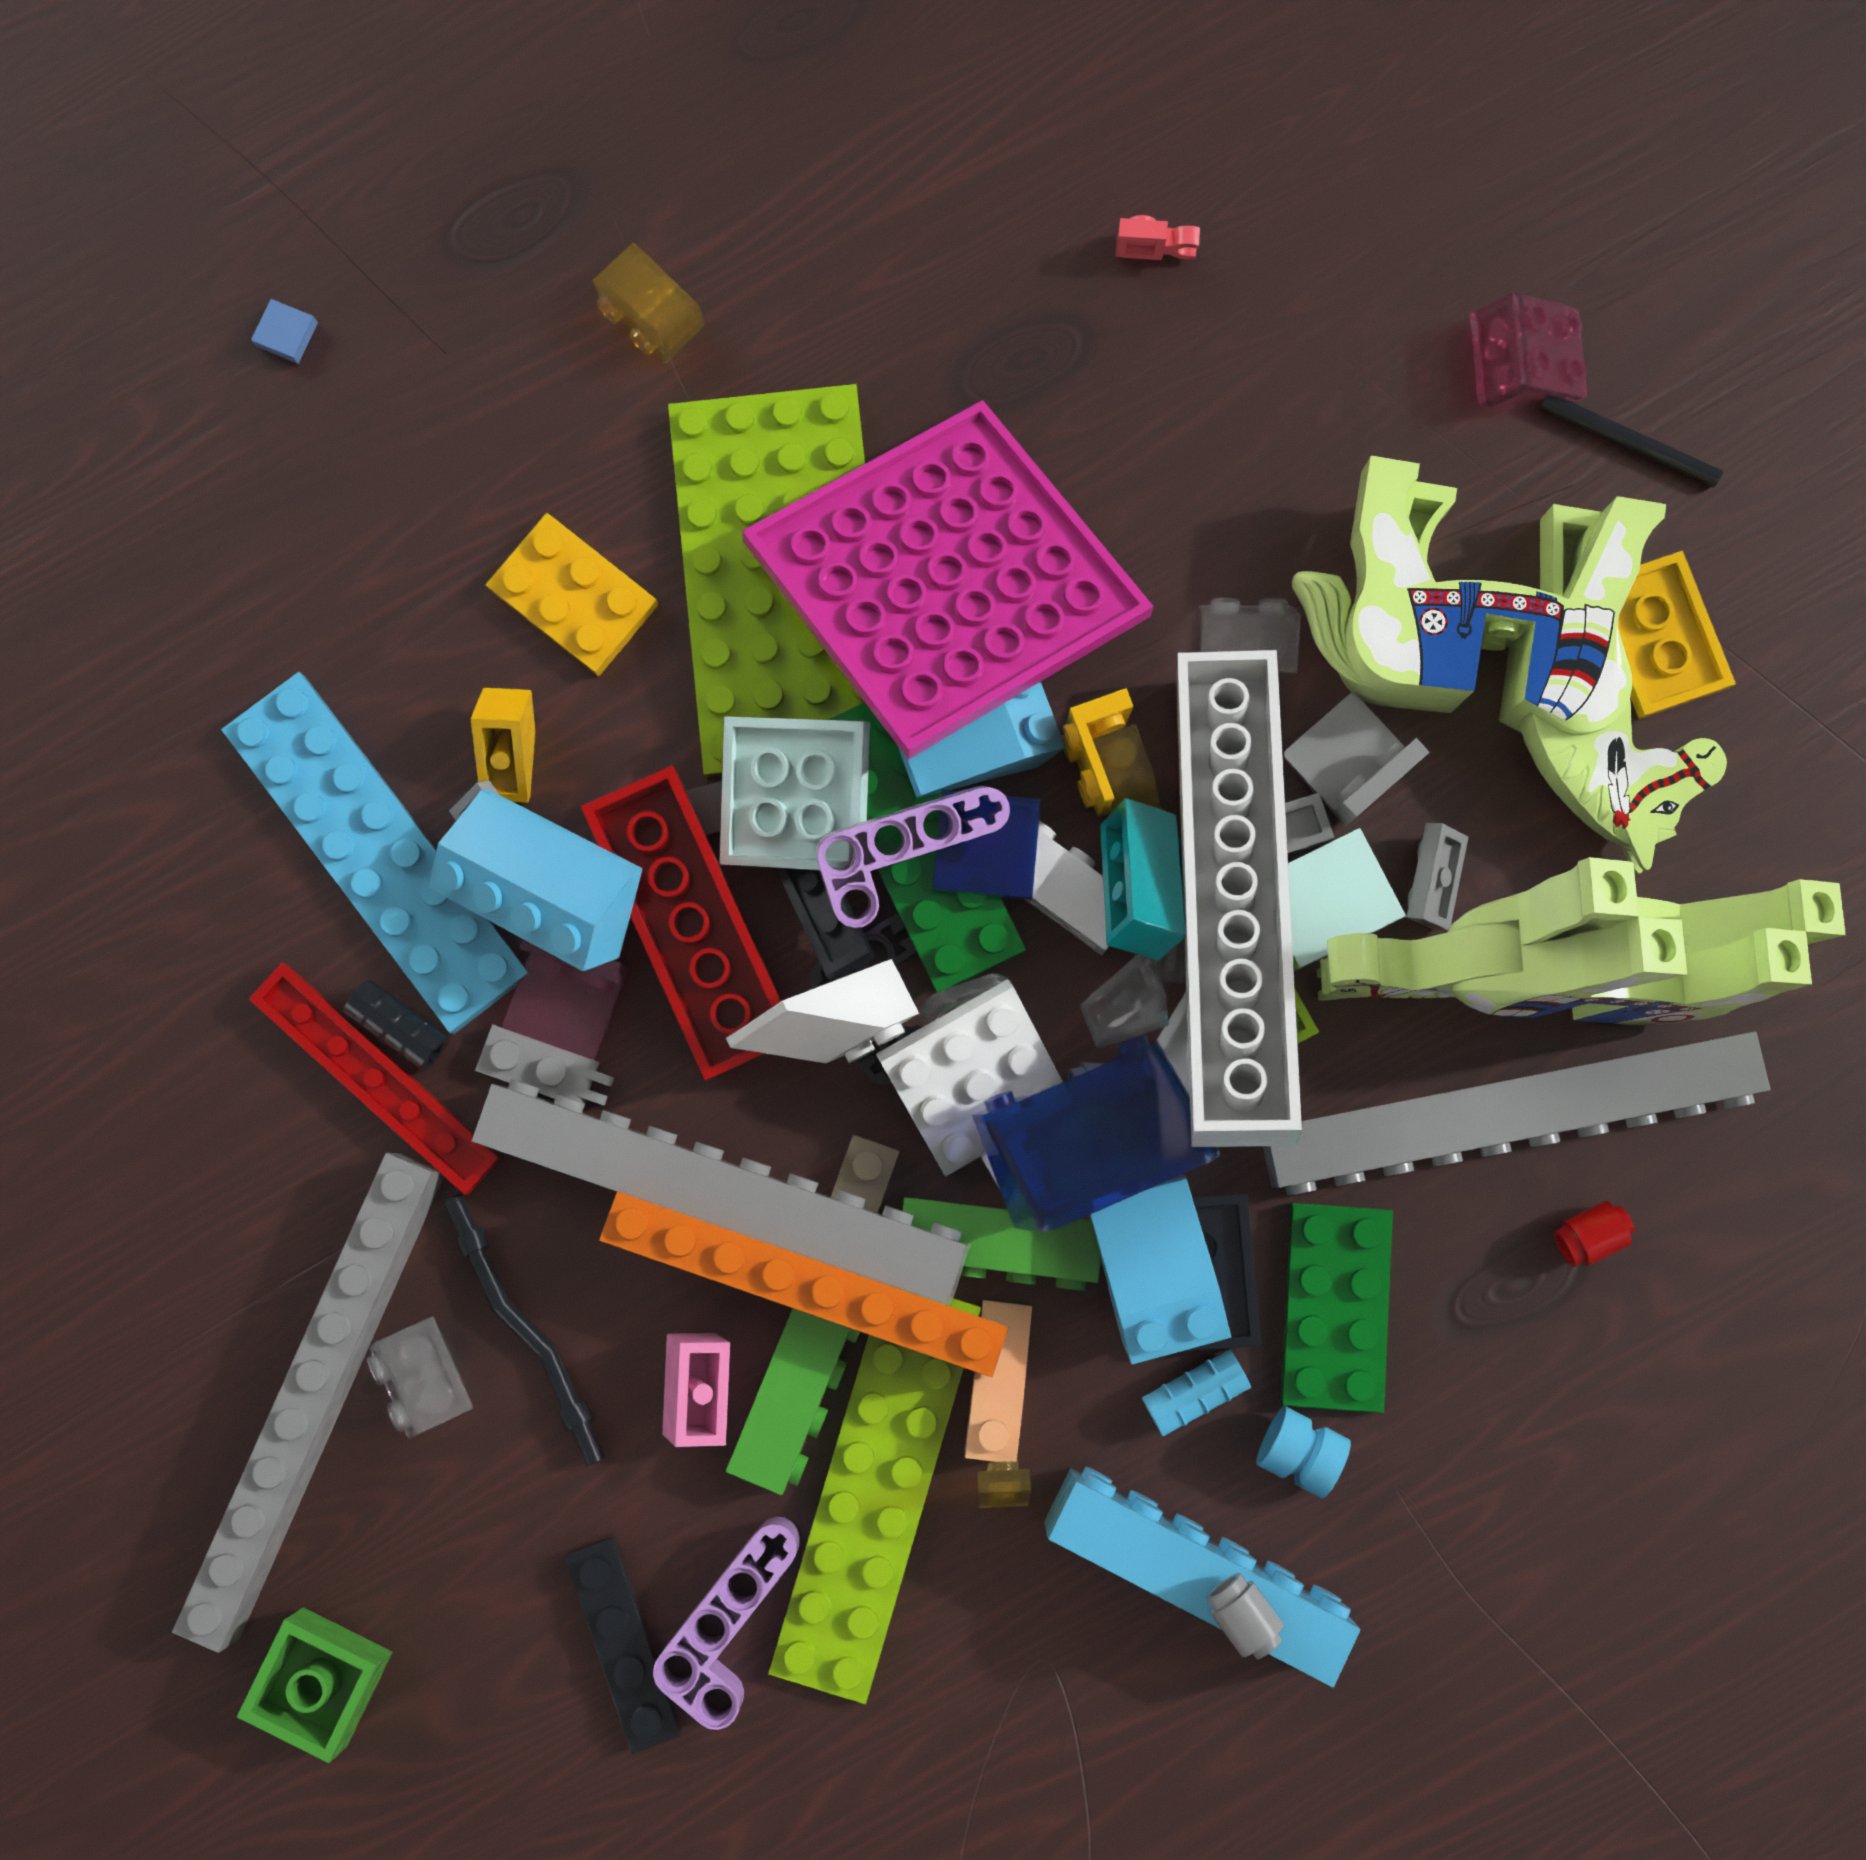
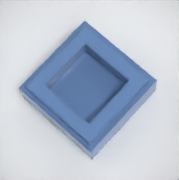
(284, 331)

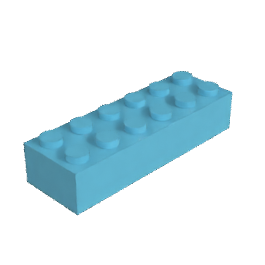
(1185, 1566)

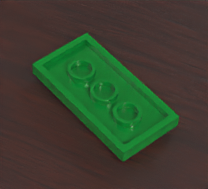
(1336, 1307)

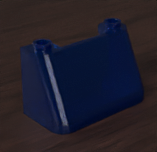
(1091, 1138)

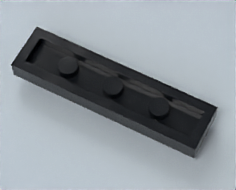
(622, 1644)

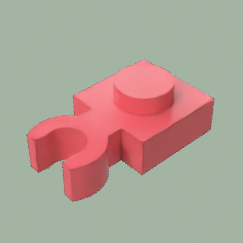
(1149, 239)

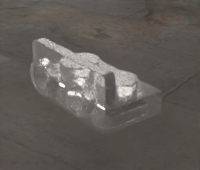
(1252, 628)
(418, 1378)

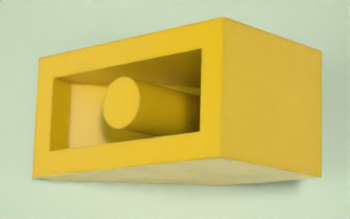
(505, 741)

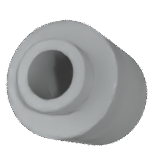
(1245, 1616)

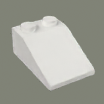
(833, 1018)

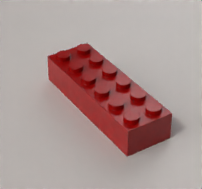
(686, 916)

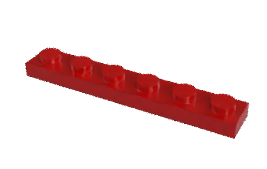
(374, 1078)

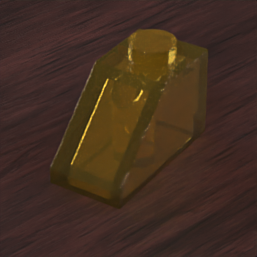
(1127, 767)

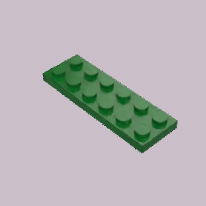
(949, 930)

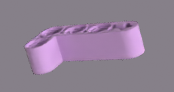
(913, 843)
(734, 1611)

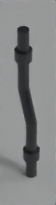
(575, 1413)

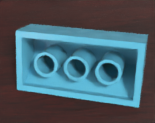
(537, 880)

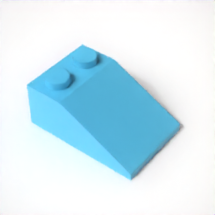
(998, 744)
(1160, 1272)

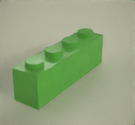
(1061, 1253)
(790, 1402)

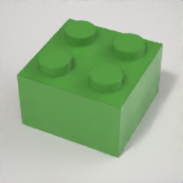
(314, 1684)

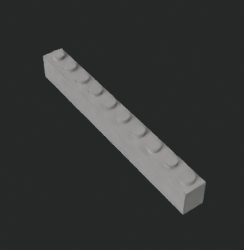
(1519, 1110)
(723, 1193)
(308, 1403)

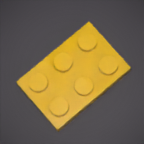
(572, 594)
(1670, 639)

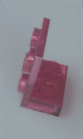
(1527, 347)
(564, 1003)

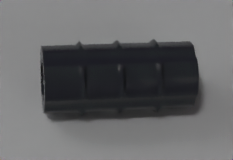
(395, 1025)

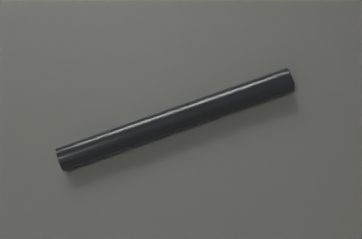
(1631, 440)

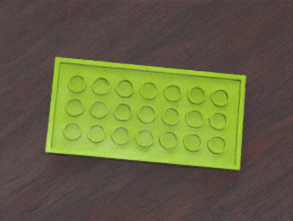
(732, 470)

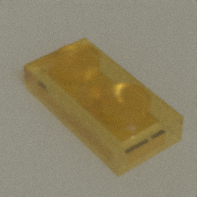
(1003, 1485)

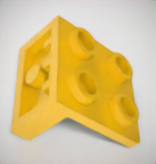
(1082, 726)

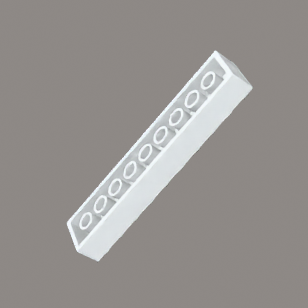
(1236, 902)

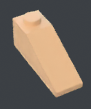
(998, 1401)

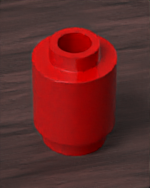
(1594, 1234)

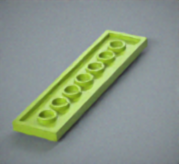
(867, 1519)

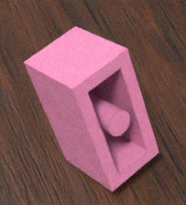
(696, 1389)

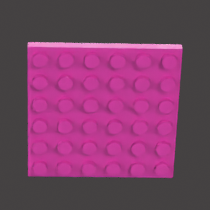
(946, 577)

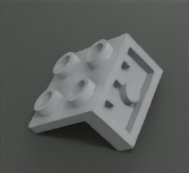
(1351, 758)

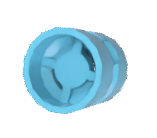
(1297, 1449)

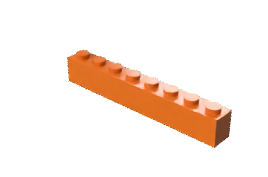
(804, 1284)

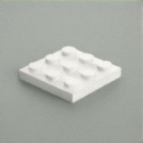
(961, 1062)

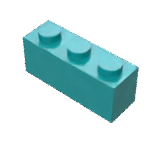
(1142, 880)

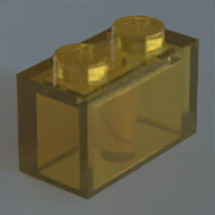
(648, 303)

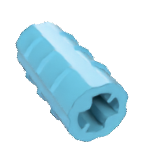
(1196, 1392)

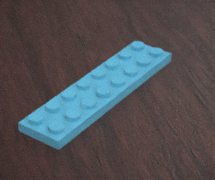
(373, 851)

